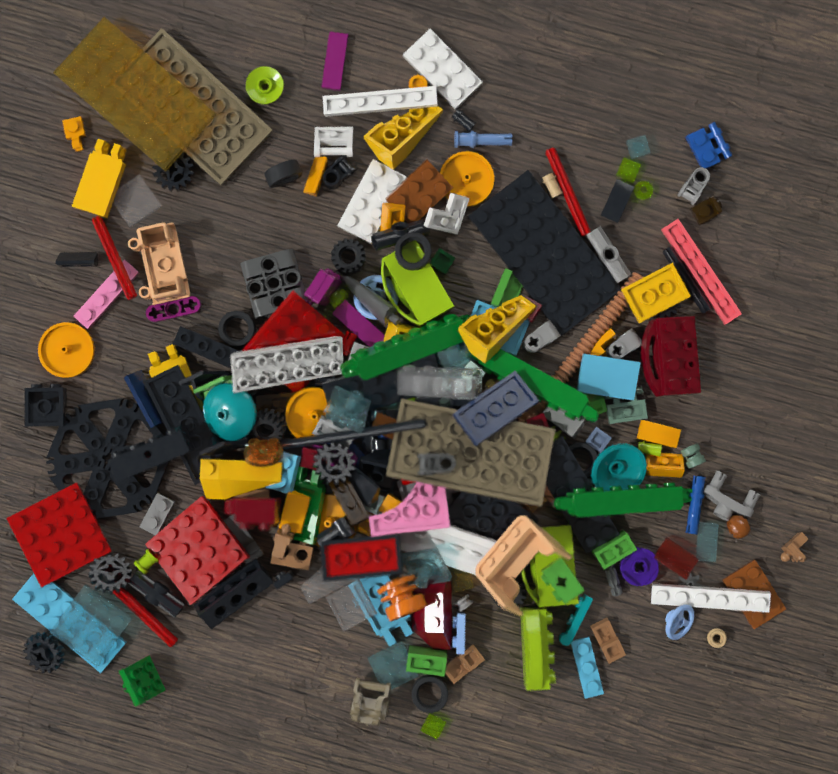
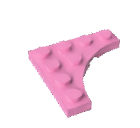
(420, 511)

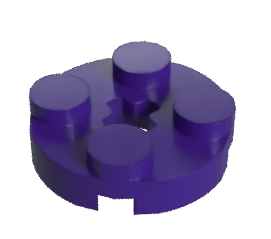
(650, 566)

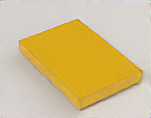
(655, 293)

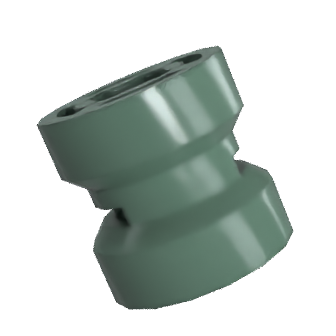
(695, 459)

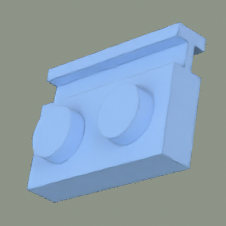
(459, 640)

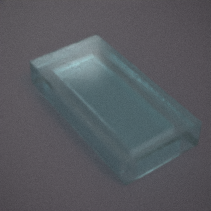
(707, 541)

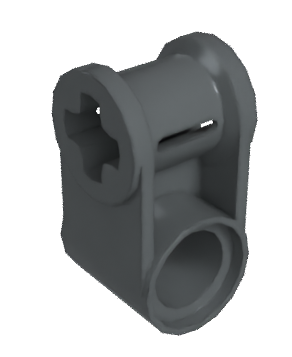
(434, 464)

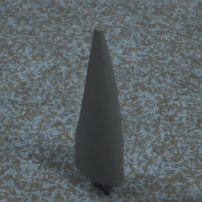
(371, 300)

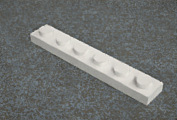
(380, 101)
(710, 597)

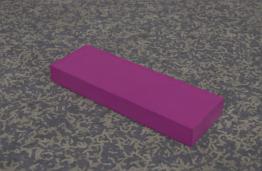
(334, 61)
(358, 324)

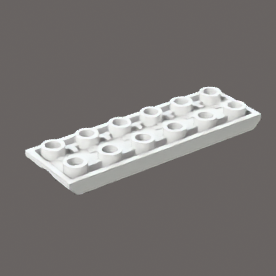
(286, 363)
(457, 546)

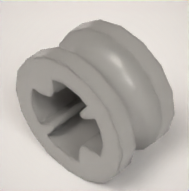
(463, 603)

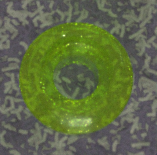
(643, 196)

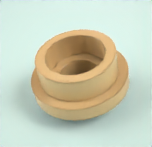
(721, 642)

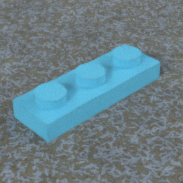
(587, 667)

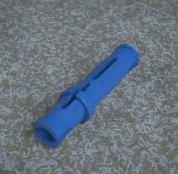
(695, 504)

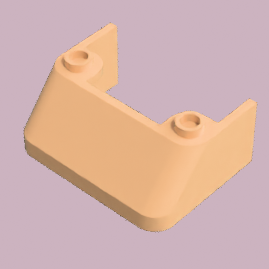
(509, 558)

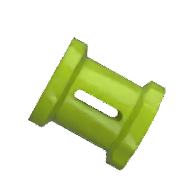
(146, 562)

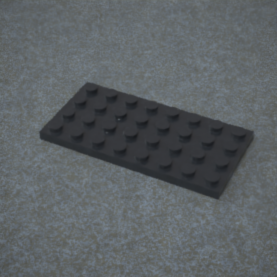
(544, 252)

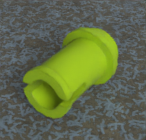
(650, 448)

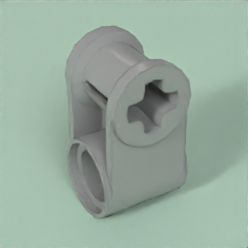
(692, 188)
(543, 335)
(626, 344)

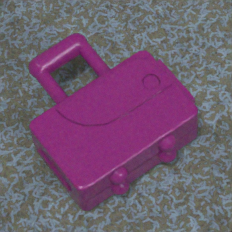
(323, 287)

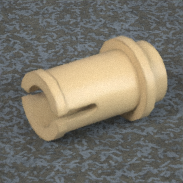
(552, 185)

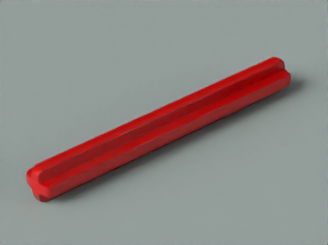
(568, 192)
(114, 257)
(139, 610)

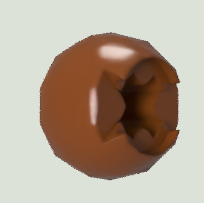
(738, 526)

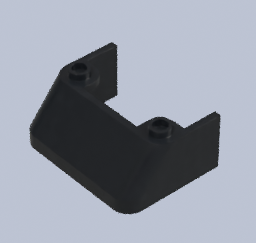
(216, 444)

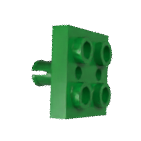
(138, 682)

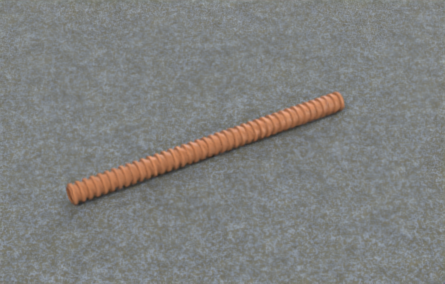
(587, 343)

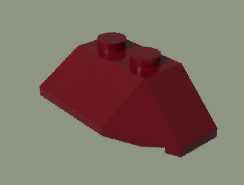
(435, 620)

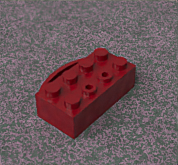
(673, 356)
(253, 510)

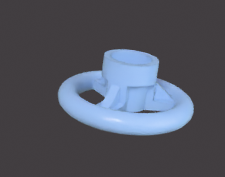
(675, 620)

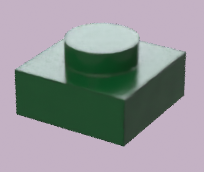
(442, 261)

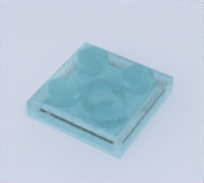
(391, 665)

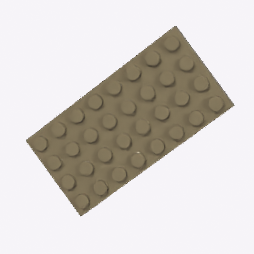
(234, 129)
(504, 466)

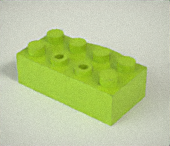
(416, 289)
(542, 593)
(535, 648)

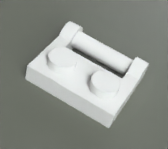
(333, 137)

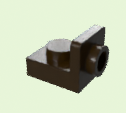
(706, 210)

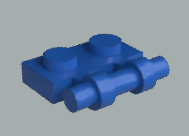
(703, 149)

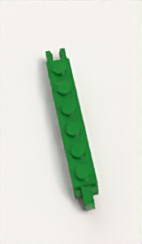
(405, 348)
(542, 385)
(624, 501)

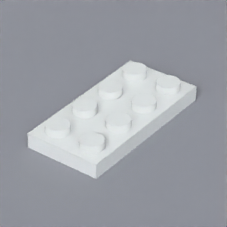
(442, 69)
(365, 208)

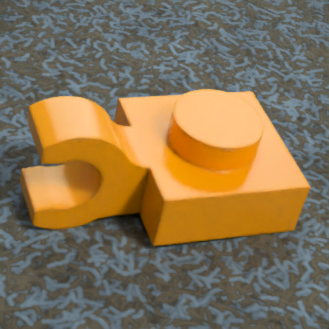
(74, 130)

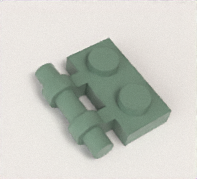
(626, 411)

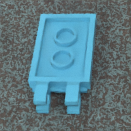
(380, 621)

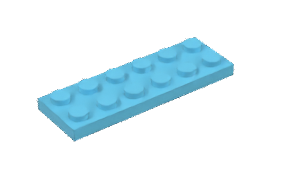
(47, 607)

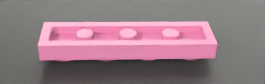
(103, 298)

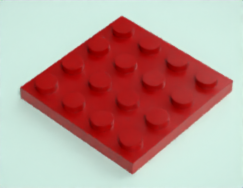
(293, 323)
(59, 534)
(197, 550)

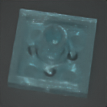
(348, 405)
(430, 570)

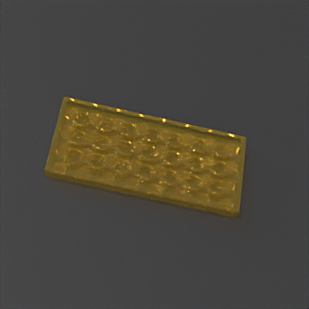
(134, 93)

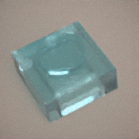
(638, 147)

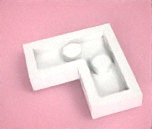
(451, 218)

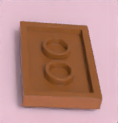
(420, 191)
(752, 578)

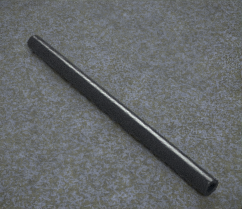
(350, 434)

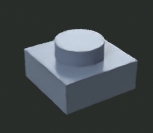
(598, 440)

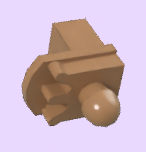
(283, 538)
(791, 548)

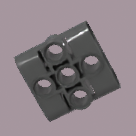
(282, 269)

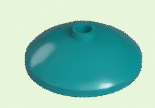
(237, 408)
(628, 468)

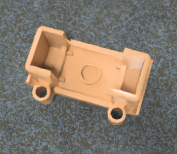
(162, 263)

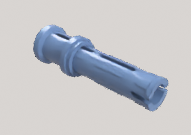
(472, 139)

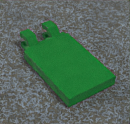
(315, 490)

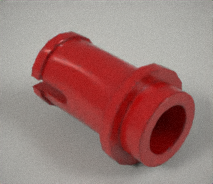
(348, 342)

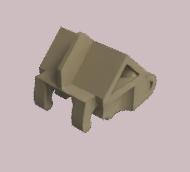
(370, 710)

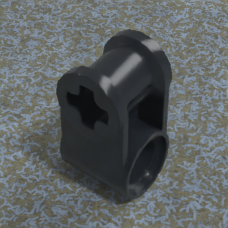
(341, 169)

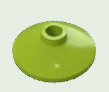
(260, 77)

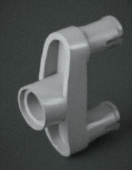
(726, 505)

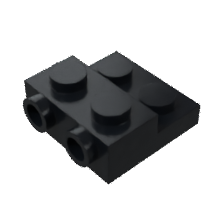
(45, 405)

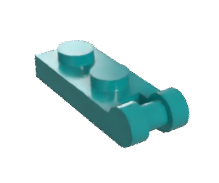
(575, 620)

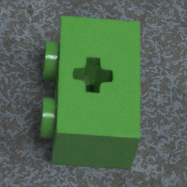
(560, 569)

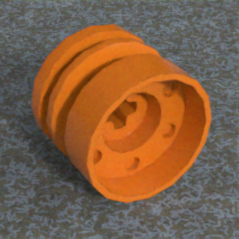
(401, 597)

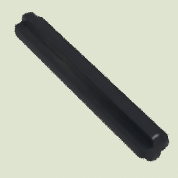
(690, 284)

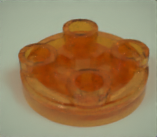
(263, 452)

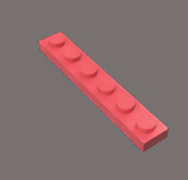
(701, 271)

